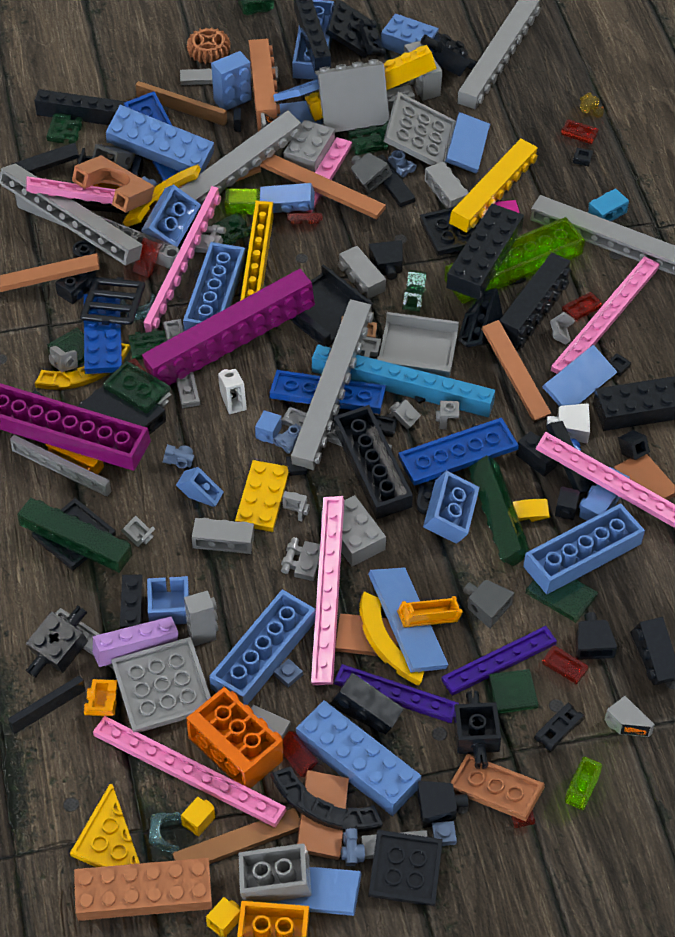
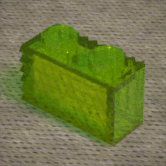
(241, 200)
(583, 783)

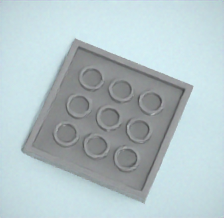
(419, 130)
(161, 684)

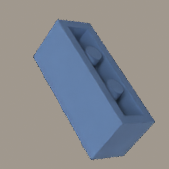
(289, 197)
(598, 501)

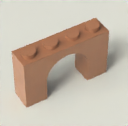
(132, 190)

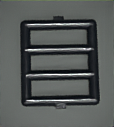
(106, 320)

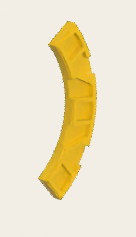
(136, 215)
(60, 380)
(380, 641)

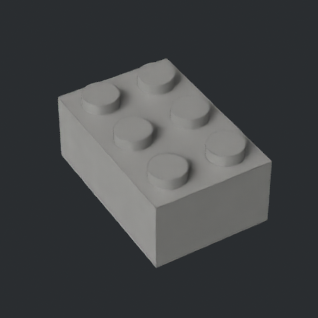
(428, 84)
(310, 146)
(360, 533)
(275, 873)

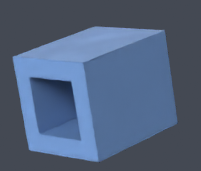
(268, 427)

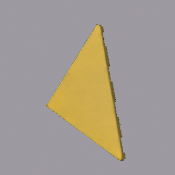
(106, 836)

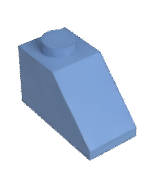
(199, 487)

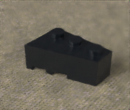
(655, 650)
(366, 704)

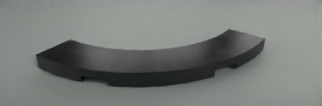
(320, 810)

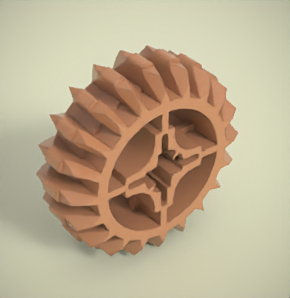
(208, 45)

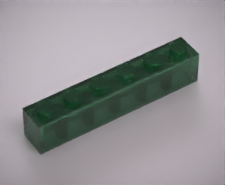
(499, 511)
(75, 534)

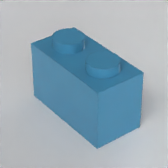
(609, 205)

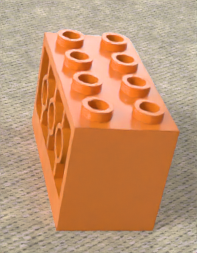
(235, 738)

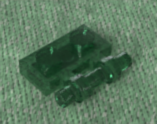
(59, 129)
(367, 144)
(233, 224)
(144, 342)

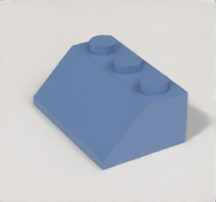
(171, 216)

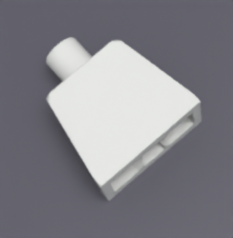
(230, 383)
(575, 420)

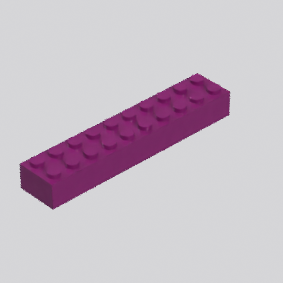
(230, 328)
(72, 428)

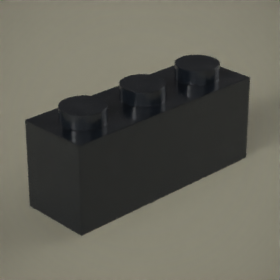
(131, 601)

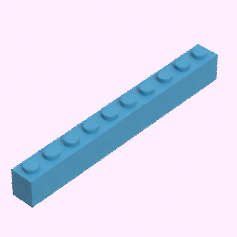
(414, 383)

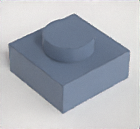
(288, 673)
(445, 831)

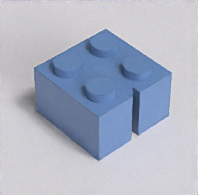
(167, 604)

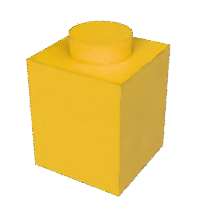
(198, 816)
(223, 917)

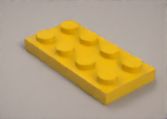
(263, 495)

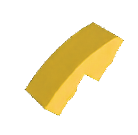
(532, 509)

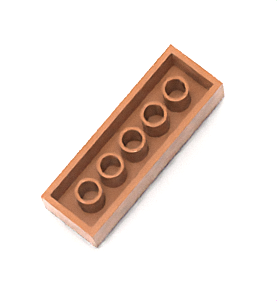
(262, 79)
(142, 889)

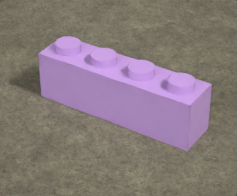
(133, 639)

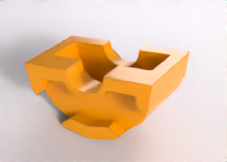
(101, 698)

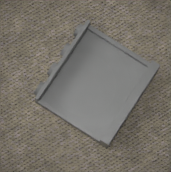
(353, 95)
(419, 343)

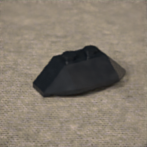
(479, 314)

